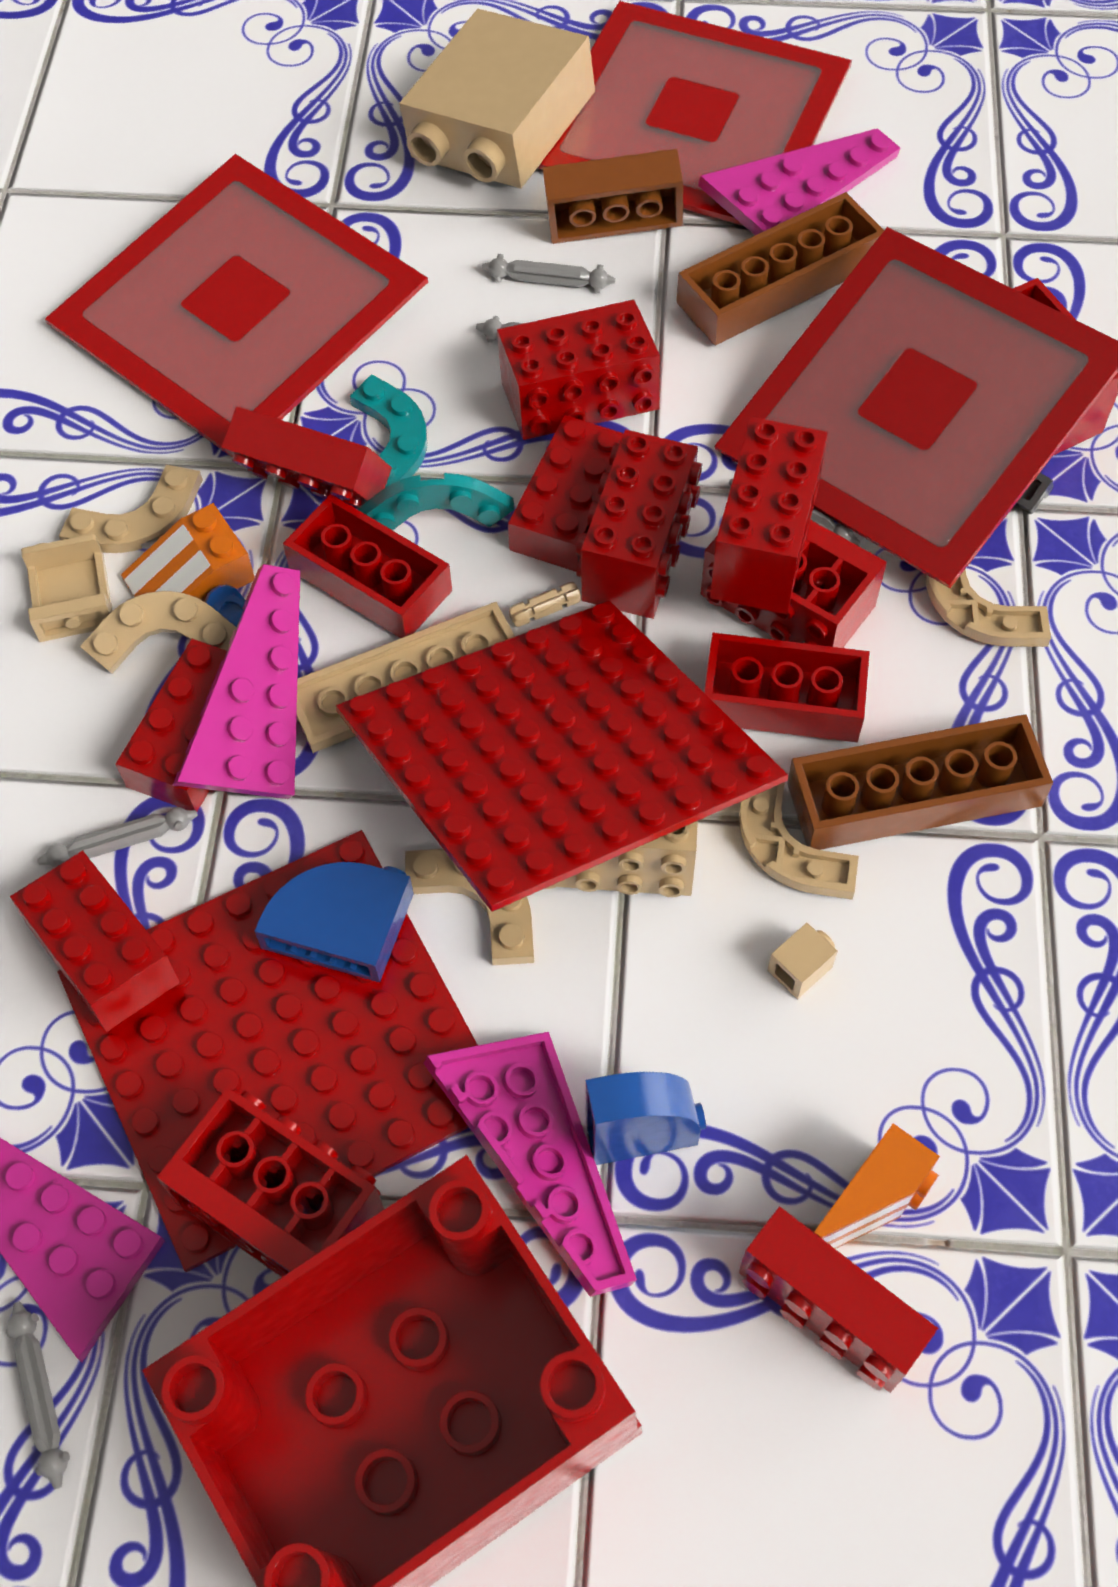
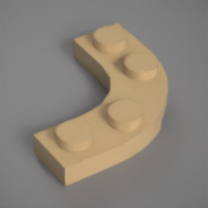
(127, 531)
(152, 615)
(988, 621)
(787, 858)
(510, 926)

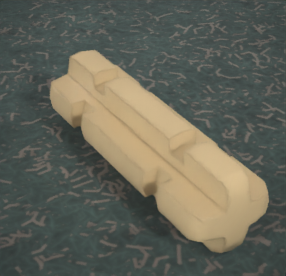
(544, 604)

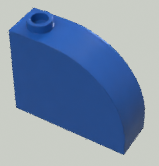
(338, 917)
(640, 1115)

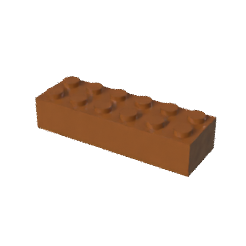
(776, 268)
(918, 782)

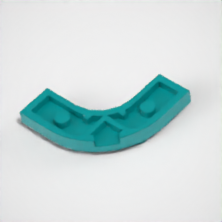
(401, 418)
(454, 492)

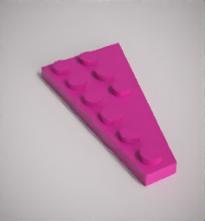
(796, 181)
(251, 710)
(530, 1128)
(69, 1248)

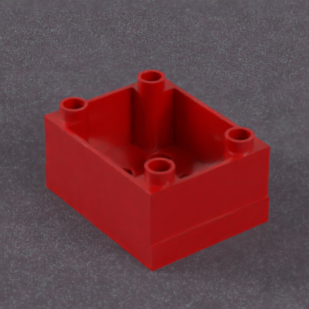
(393, 1398)

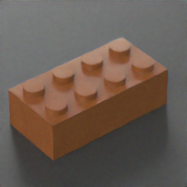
(614, 196)

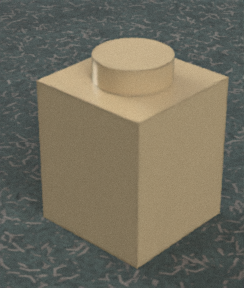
(802, 960)

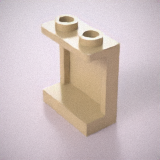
(67, 587)

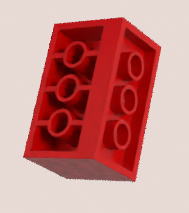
(768, 515)
(830, 596)
(267, 1184)

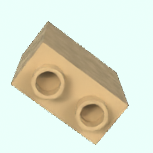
(498, 97)

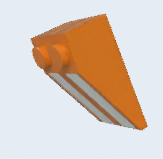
(192, 558)
(885, 1185)

